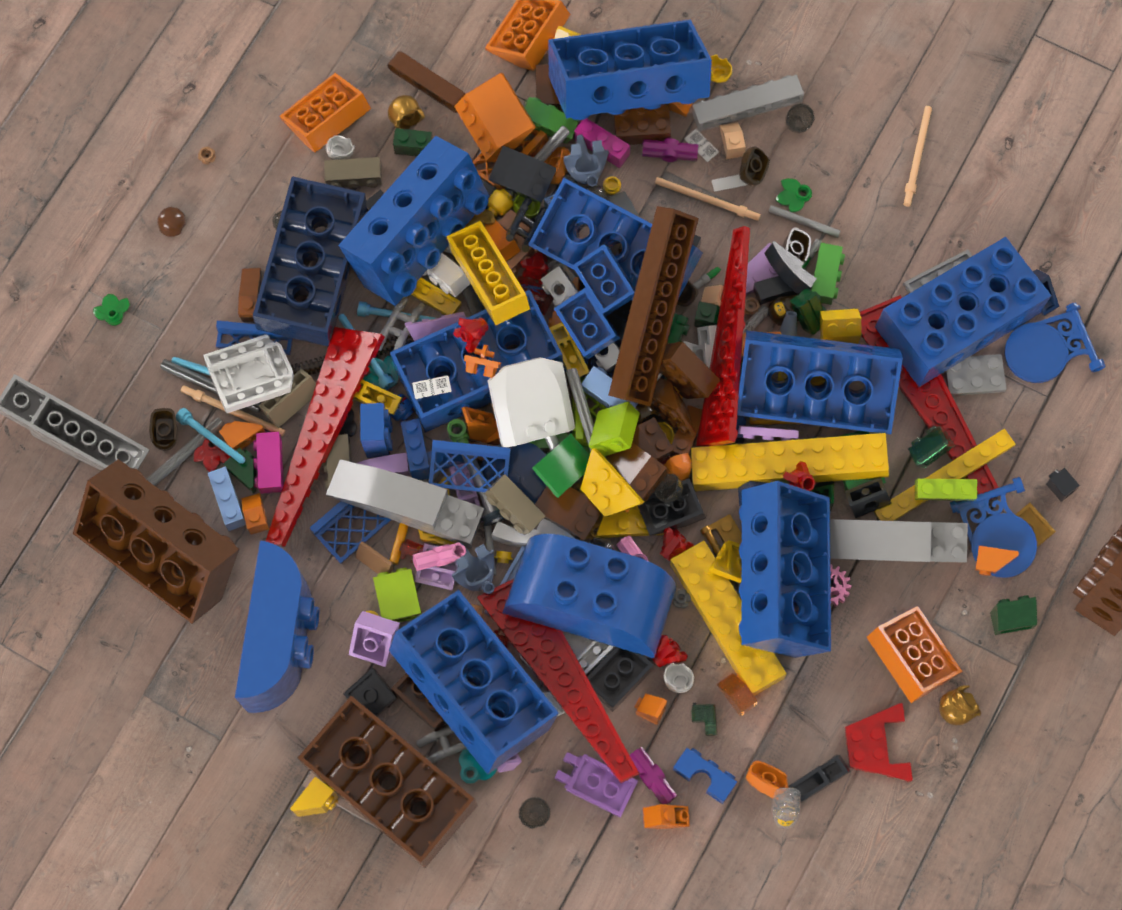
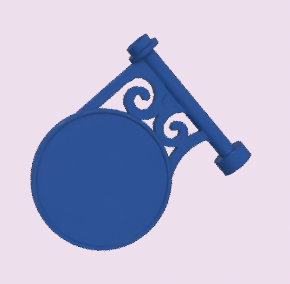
(1041, 352)
(1000, 529)

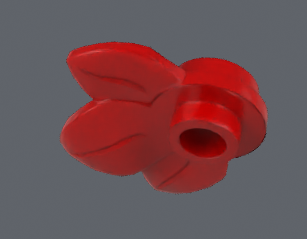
(210, 456)

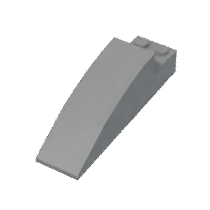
(67, 427)
(406, 501)
(898, 540)

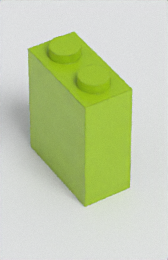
(614, 428)
(397, 595)

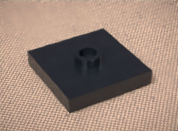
(372, 692)

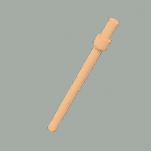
(911, 186)
(741, 211)
(200, 396)

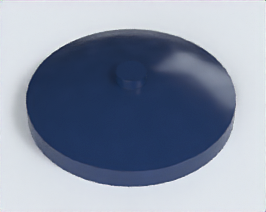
(520, 469)

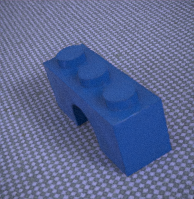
(415, 449)
(692, 763)

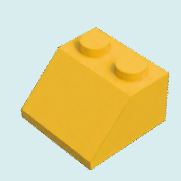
(840, 325)
(315, 799)

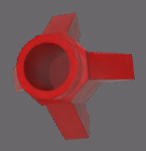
(535, 266)
(471, 332)
(800, 477)
(674, 544)
(668, 652)

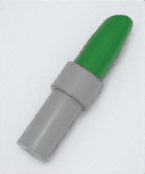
(813, 249)
(706, 278)

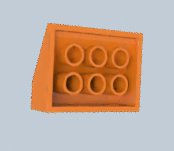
(526, 31)
(325, 112)
(495, 116)
(914, 654)

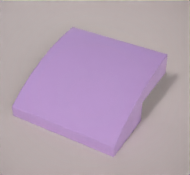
(435, 575)

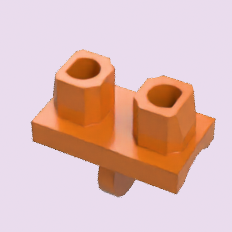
(473, 362)

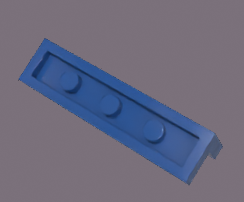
(246, 330)

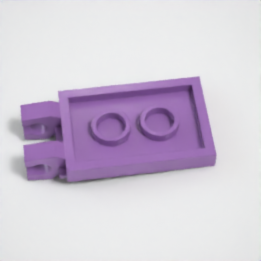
(596, 784)

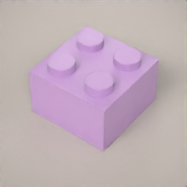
(373, 638)

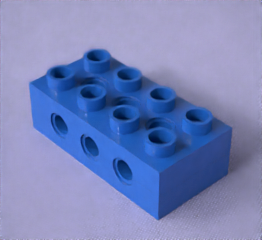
(629, 69)
(412, 218)
(608, 225)
(967, 309)
(444, 356)
(823, 405)
(785, 570)
(482, 660)

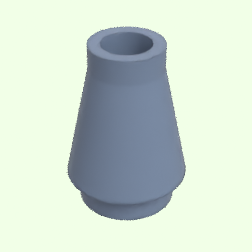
(789, 324)

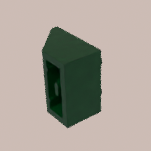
(1014, 615)

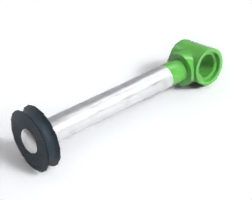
(493, 512)

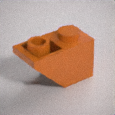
(666, 816)

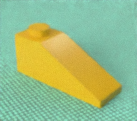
(571, 355)
(373, 394)

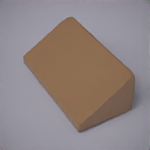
(373, 559)

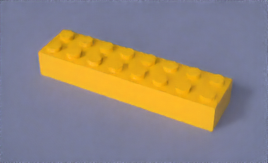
(722, 613)

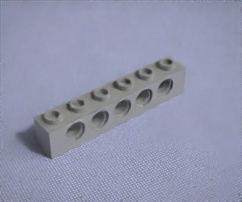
(559, 278)

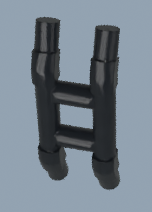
(520, 217)

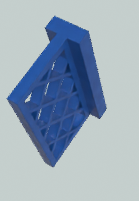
(471, 450)
(332, 517)

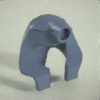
(584, 166)
(476, 572)

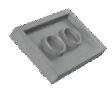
(977, 376)

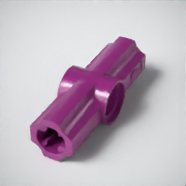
(670, 150)
(652, 776)

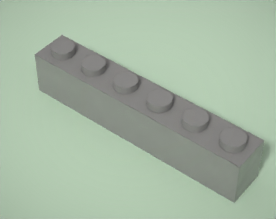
(747, 102)

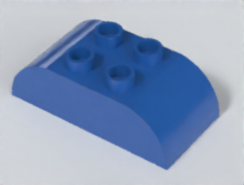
(592, 593)
(275, 632)

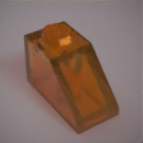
(737, 694)

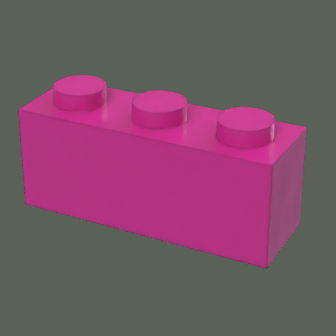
(618, 149)
(268, 462)

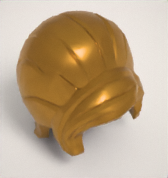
(405, 112)
(958, 706)

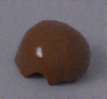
(171, 221)

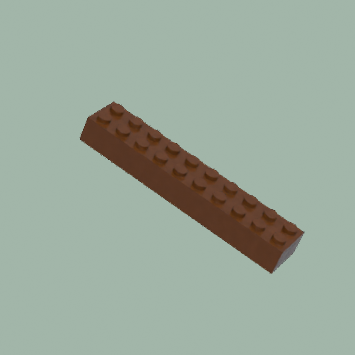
(653, 306)

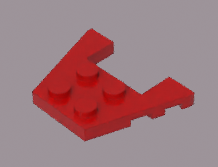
(868, 745)

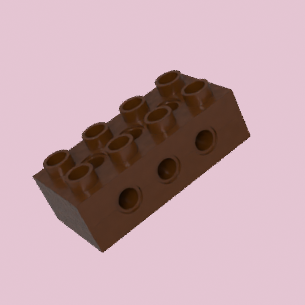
(155, 540)
(1102, 587)
(387, 755)

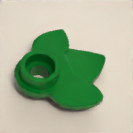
(791, 194)
(111, 309)

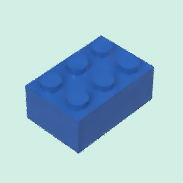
(605, 280)
(586, 323)
(375, 430)

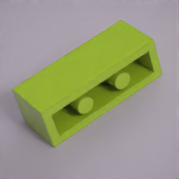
(946, 489)

